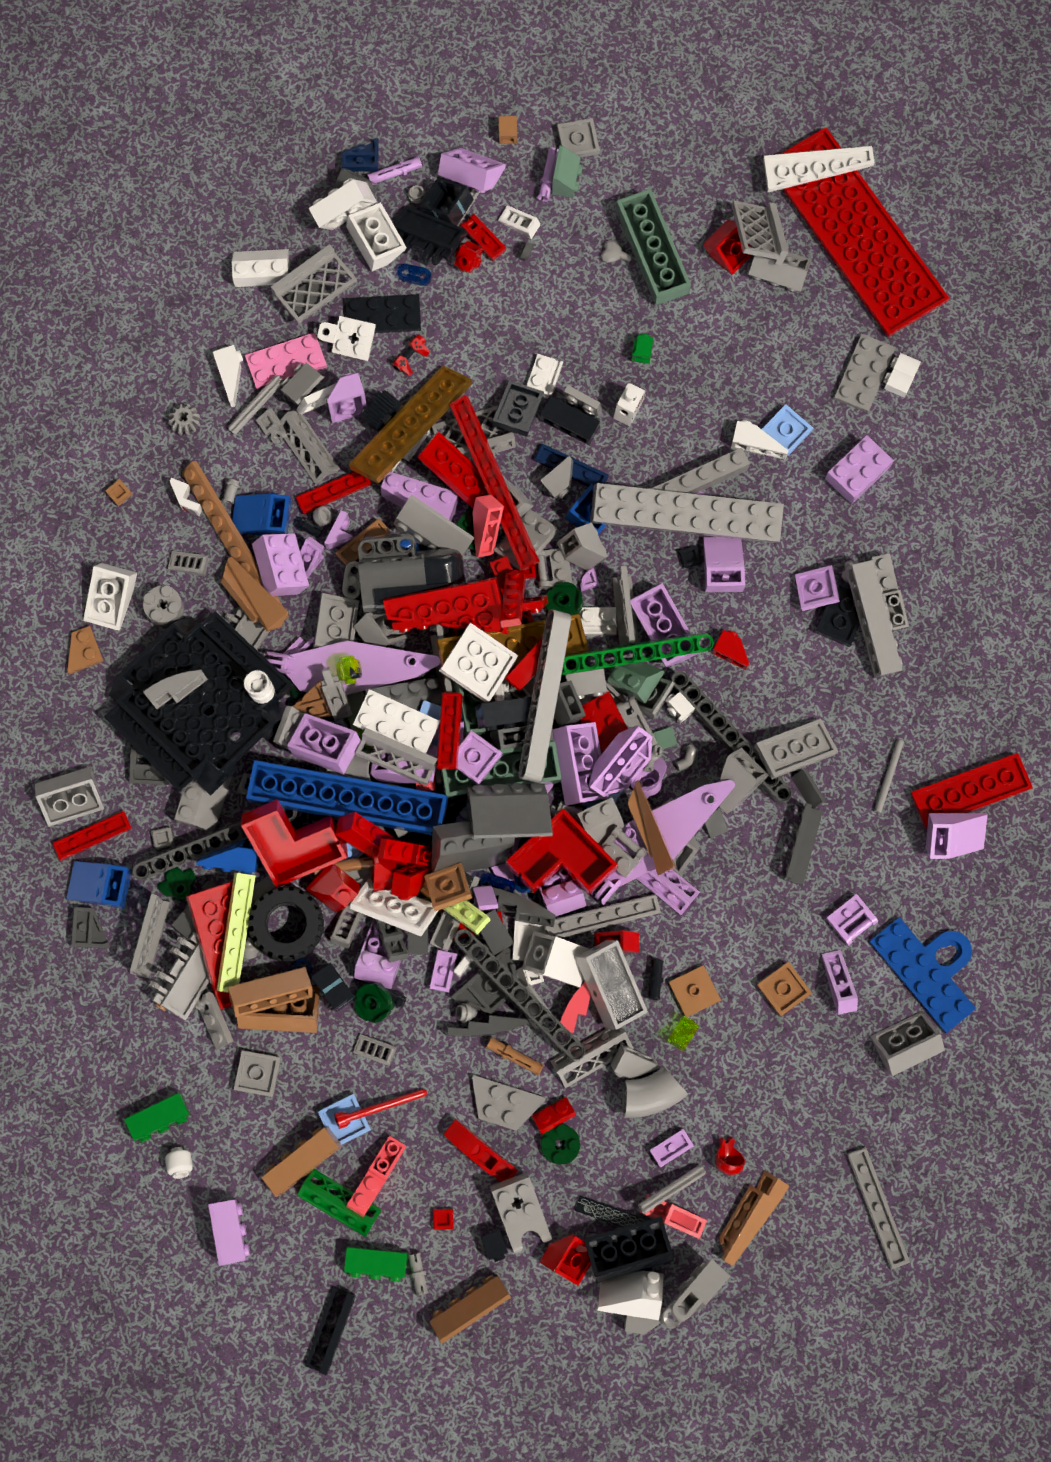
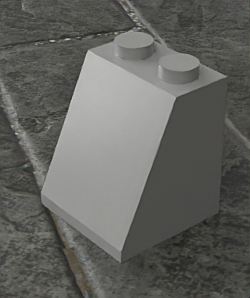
(746, 776)

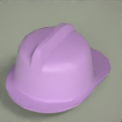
(652, 781)

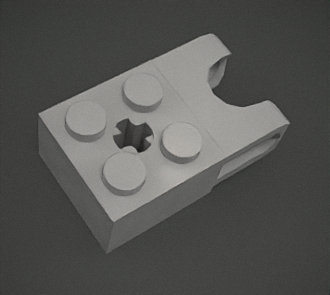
(519, 1216)
(695, 1292)

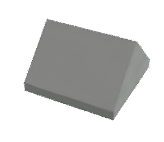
(656, 699)

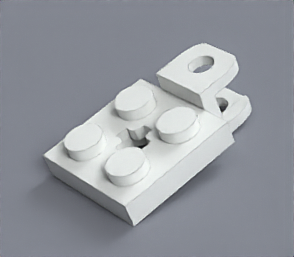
(340, 334)

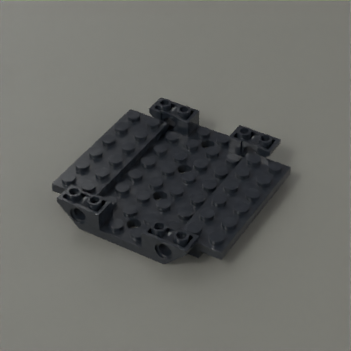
(179, 736)

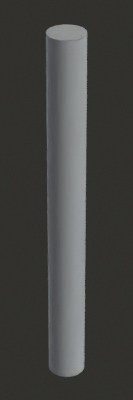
(888, 777)

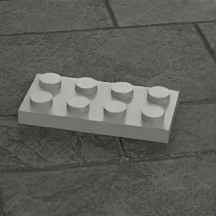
(864, 373)
(796, 748)

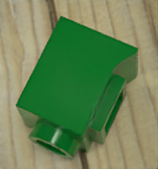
(642, 349)

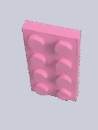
(284, 359)

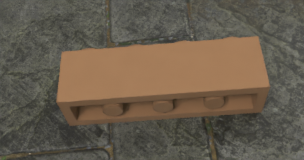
(270, 991)
(301, 1161)

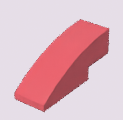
(577, 1006)
(678, 1218)

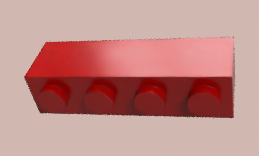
(362, 834)

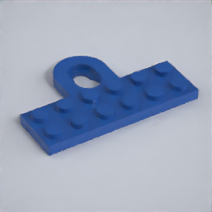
(924, 975)

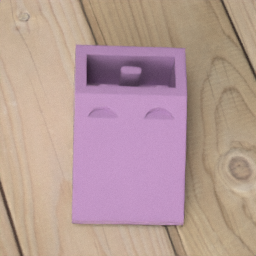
(723, 565)
(386, 776)
(955, 834)
(562, 894)
(373, 962)

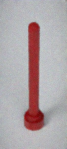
(343, 1119)

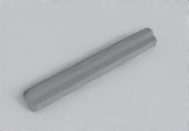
(255, 404)
(672, 1189)

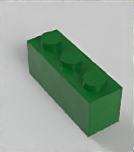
(158, 1118)
(375, 1263)

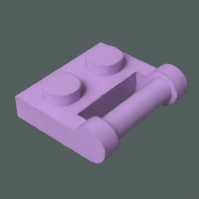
(849, 913)

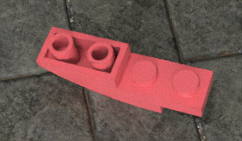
(376, 1176)

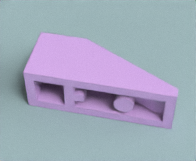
(840, 982)

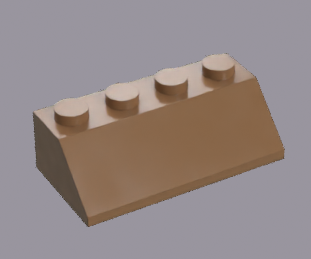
(292, 1017)
(470, 1308)

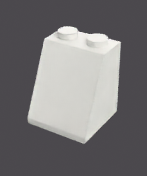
(554, 958)

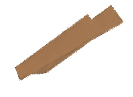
(252, 597)
(650, 830)
(751, 1215)

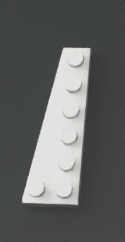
(804, 167)

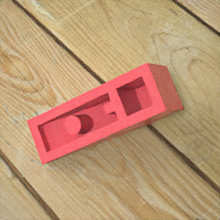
(486, 524)

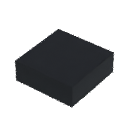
(690, 557)

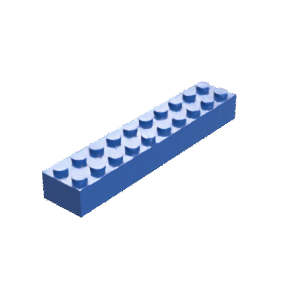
(340, 795)

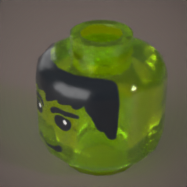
(348, 669)

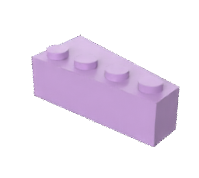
(399, 489)

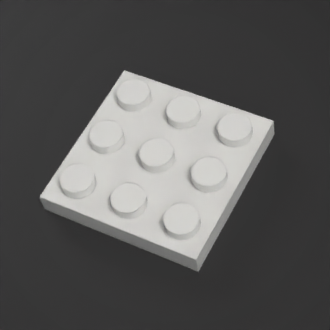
(478, 663)

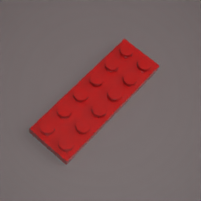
(973, 788)

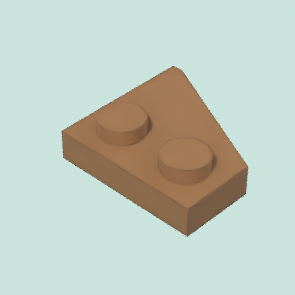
(83, 650)
(314, 703)

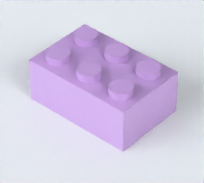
(859, 469)
(280, 564)
(324, 743)

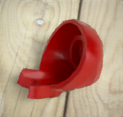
(728, 1158)

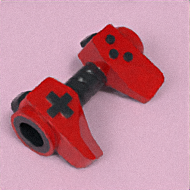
(416, 344)

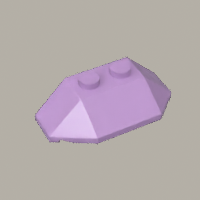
(621, 761)

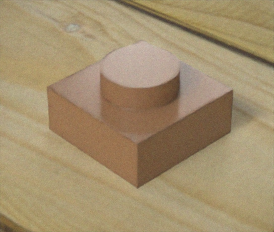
(118, 492)

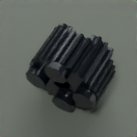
(381, 410)

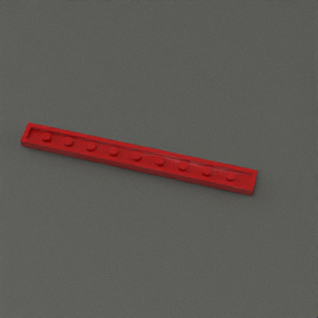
(494, 482)

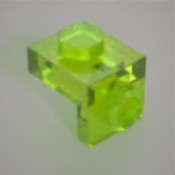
(683, 1033)

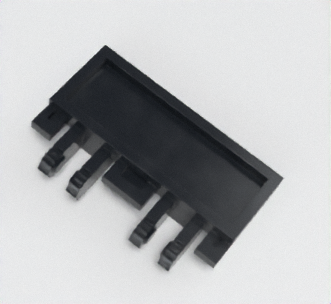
(427, 231)

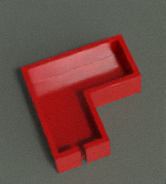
(567, 848)
(291, 852)

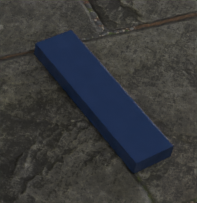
(581, 472)

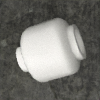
(178, 1163)

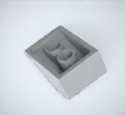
(600, 820)

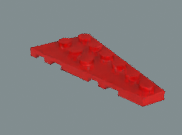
(452, 606)
(210, 914)

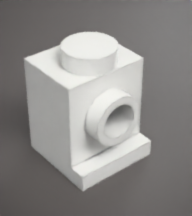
(679, 707)

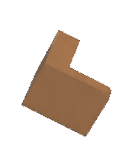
(507, 129)

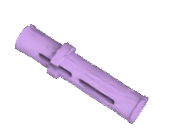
(395, 170)
(547, 180)

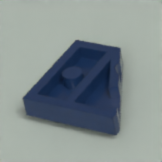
(362, 157)

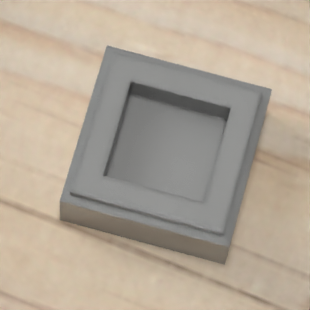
(162, 838)

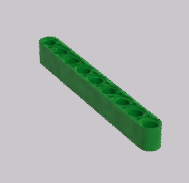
(637, 653)

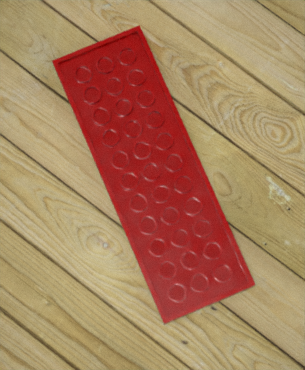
(865, 243)

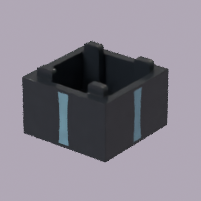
(447, 200)
(333, 987)

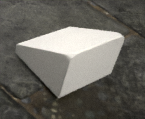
(527, 977)

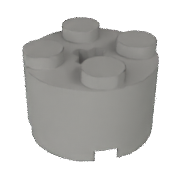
(153, 606)

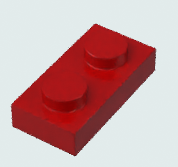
(554, 1115)

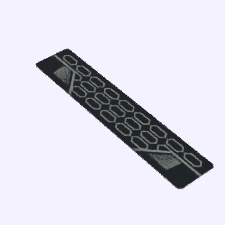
(606, 1212)

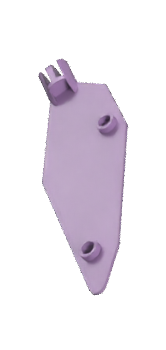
(378, 665)
(678, 823)

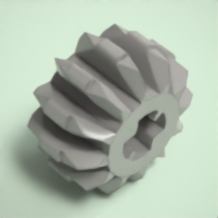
(181, 426)

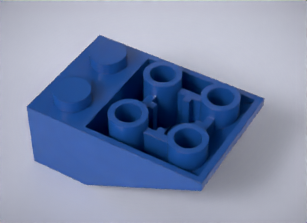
(262, 514)
(234, 857)
(99, 884)

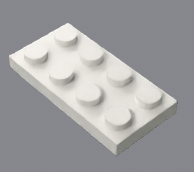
(396, 721)
(410, 915)

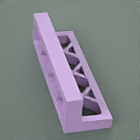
(668, 891)

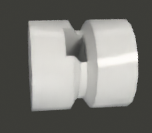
(259, 686)

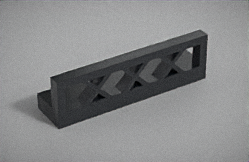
(337, 1334)

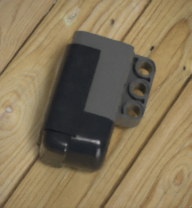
(403, 570)

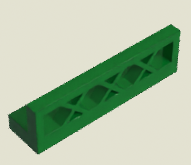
(336, 1205)

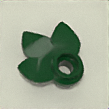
(176, 880)

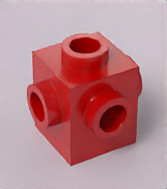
(468, 257)

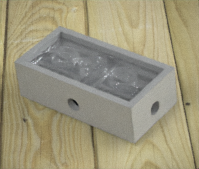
(611, 984)

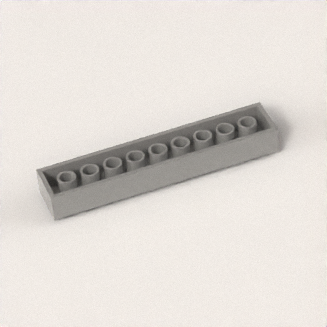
(686, 513)

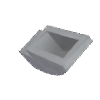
(174, 687)

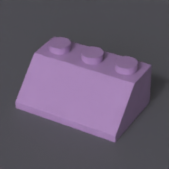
(470, 169)
(347, 398)
(229, 1232)

